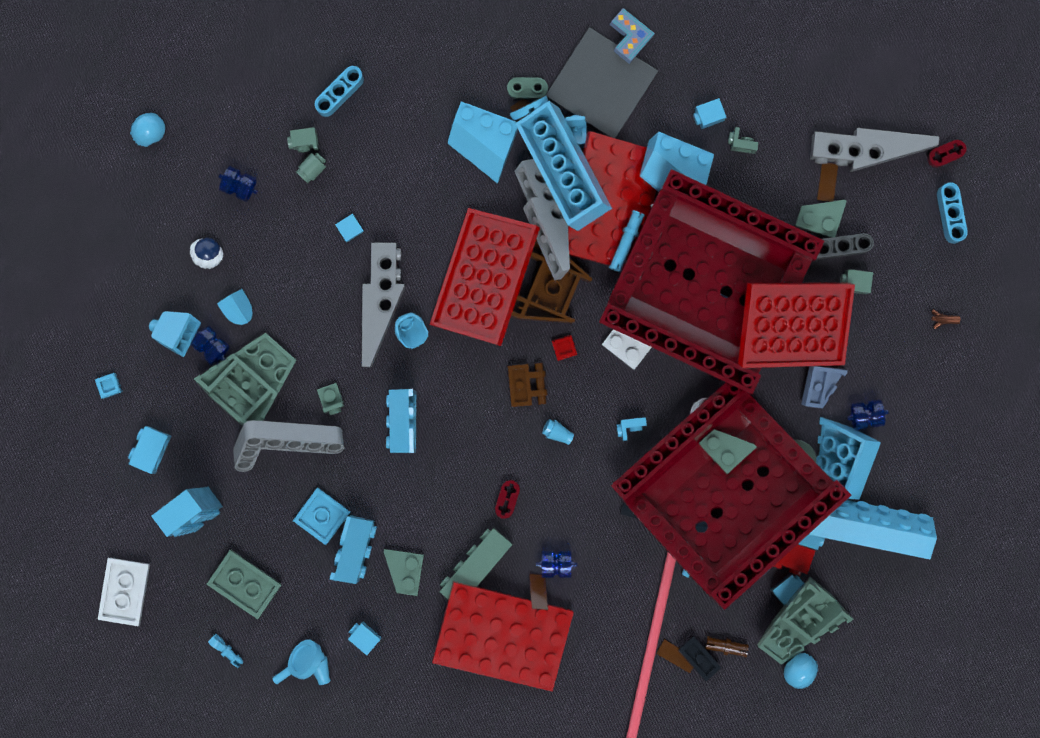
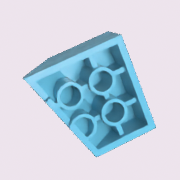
(483, 138)
(670, 153)
(401, 421)
(846, 455)
(355, 549)

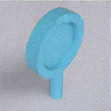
(302, 661)

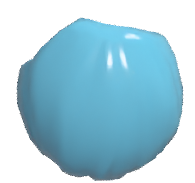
(147, 129)
(411, 330)
(801, 671)

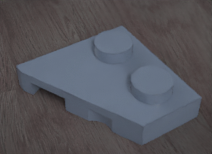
(820, 385)

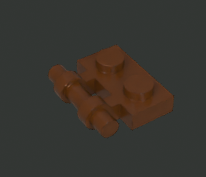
(520, 385)

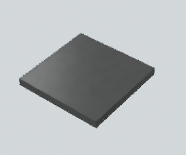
(601, 84)

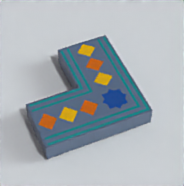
(635, 35)

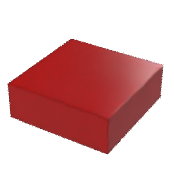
(564, 348)

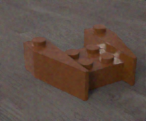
(549, 297)

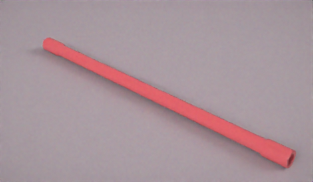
(651, 647)

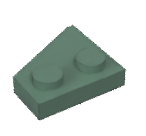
(821, 217)
(726, 449)
(405, 570)

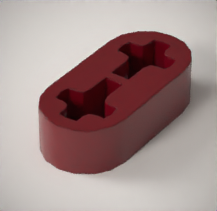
(948, 157)
(502, 497)

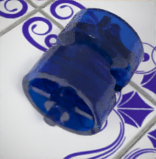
(242, 185)
(206, 342)
(866, 415)
(556, 564)

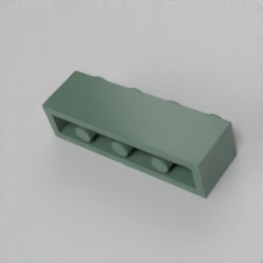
(479, 562)

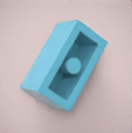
(149, 449)

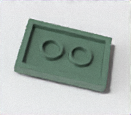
(244, 584)

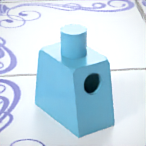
(175, 331)

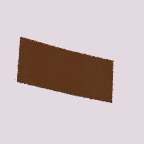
(827, 182)
(538, 592)
(670, 653)

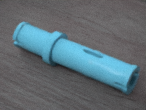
(627, 240)

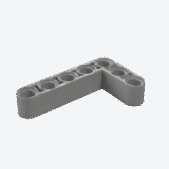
(284, 437)

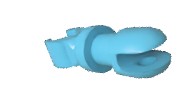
(218, 643)

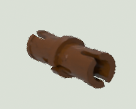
(726, 646)

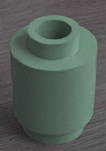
(311, 167)

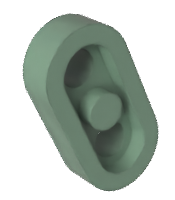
(527, 88)

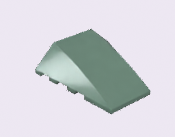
(248, 379)
(802, 621)

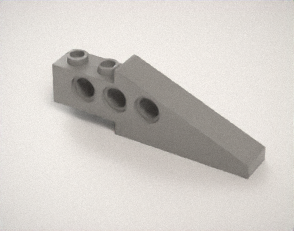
(886, 143)
(545, 213)
(375, 320)

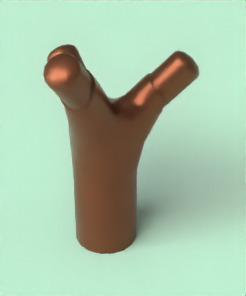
(944, 319)

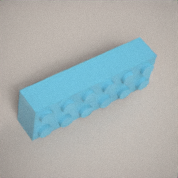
(563, 166)
(187, 512)
(880, 528)

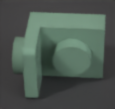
(744, 145)
(331, 399)

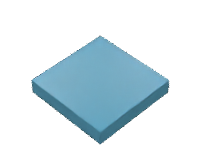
(321, 516)

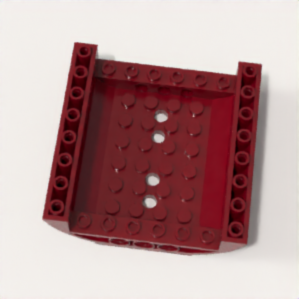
(724, 247)
(682, 484)

